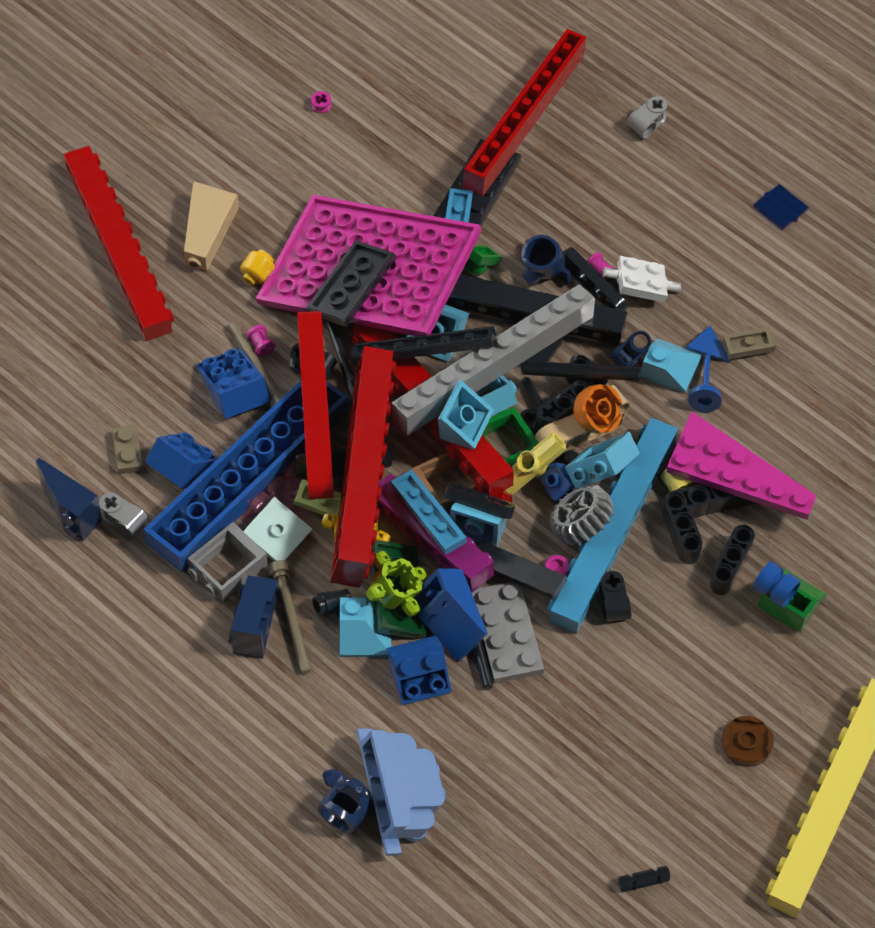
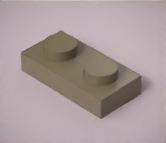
(748, 343)
(127, 449)

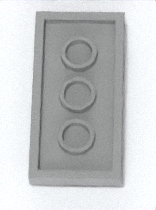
(510, 636)

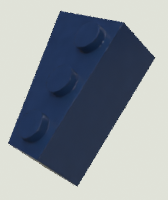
(253, 616)

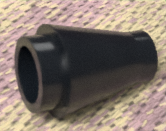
(329, 602)

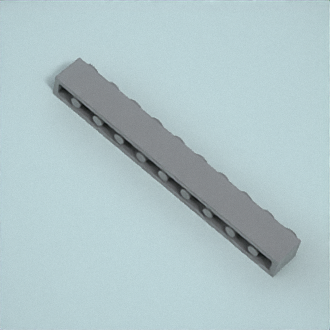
(488, 364)

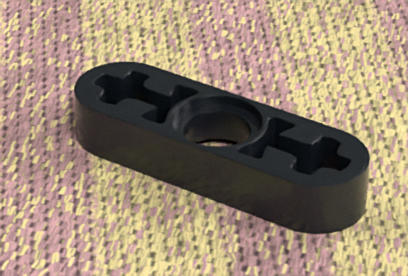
(479, 501)

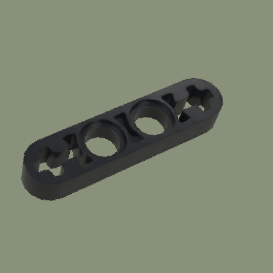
(593, 281)

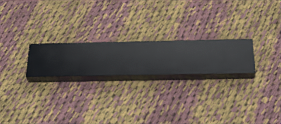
(431, 344)

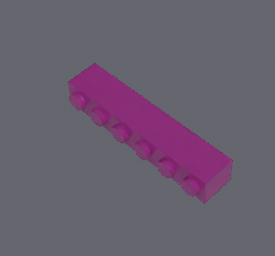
(474, 563)

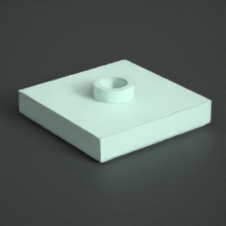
(277, 530)

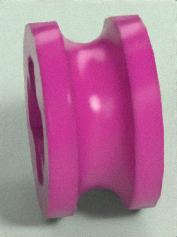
(322, 107)

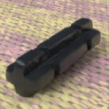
(644, 878)

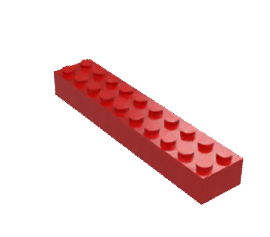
(363, 468)

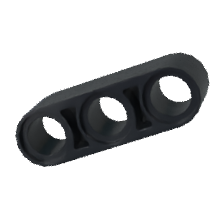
(730, 569)

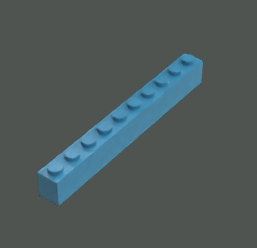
(600, 552)

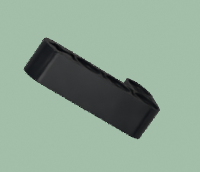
(562, 403)

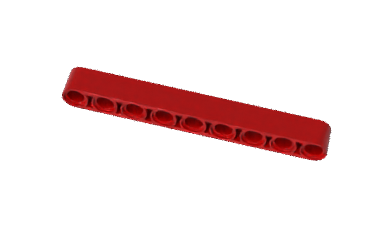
(315, 406)

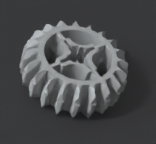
(581, 514)

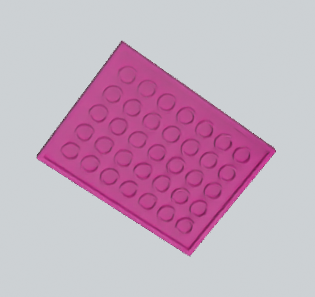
(412, 291)

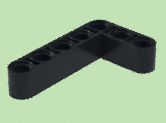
(688, 510)

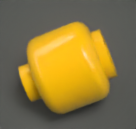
(257, 267)

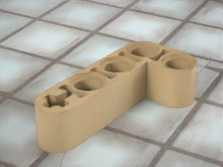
(572, 432)

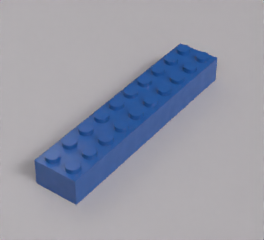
(236, 478)

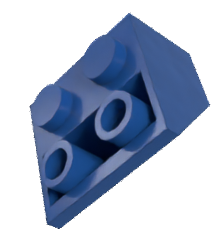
(180, 458)
(419, 669)

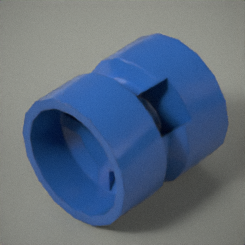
(779, 586)

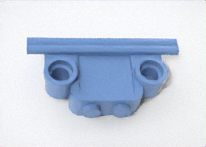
(402, 786)

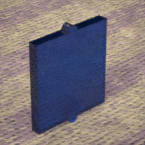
(781, 207)

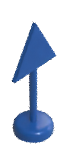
(706, 397)

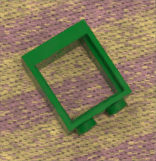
(513, 417)

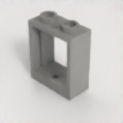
(244, 544)

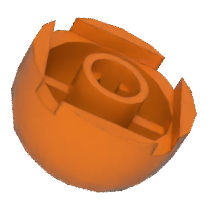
(598, 409)

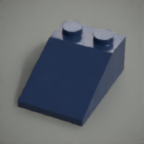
(72, 502)

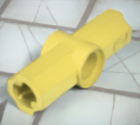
(542, 454)

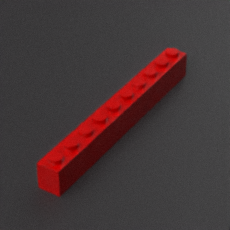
(524, 113)
(118, 243)
(482, 464)

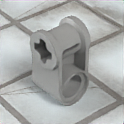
(648, 117)
(121, 514)

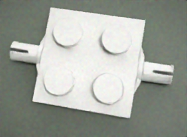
(642, 279)

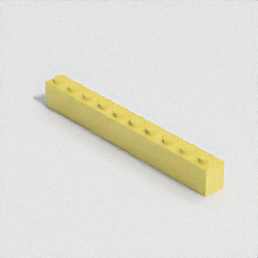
(826, 809)

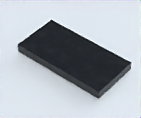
(351, 282)

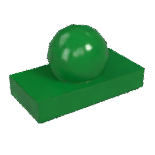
(480, 259)

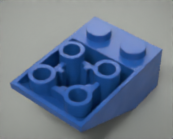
(233, 382)
(451, 611)

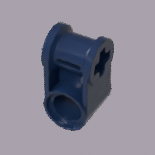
(629, 350)

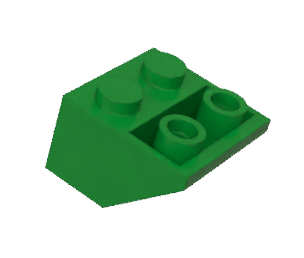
(799, 609)

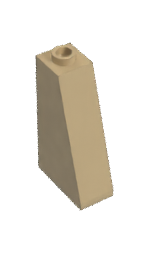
(208, 223)

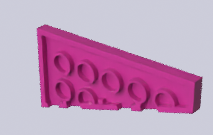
(724, 464)

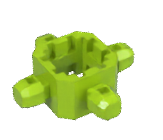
(382, 589)

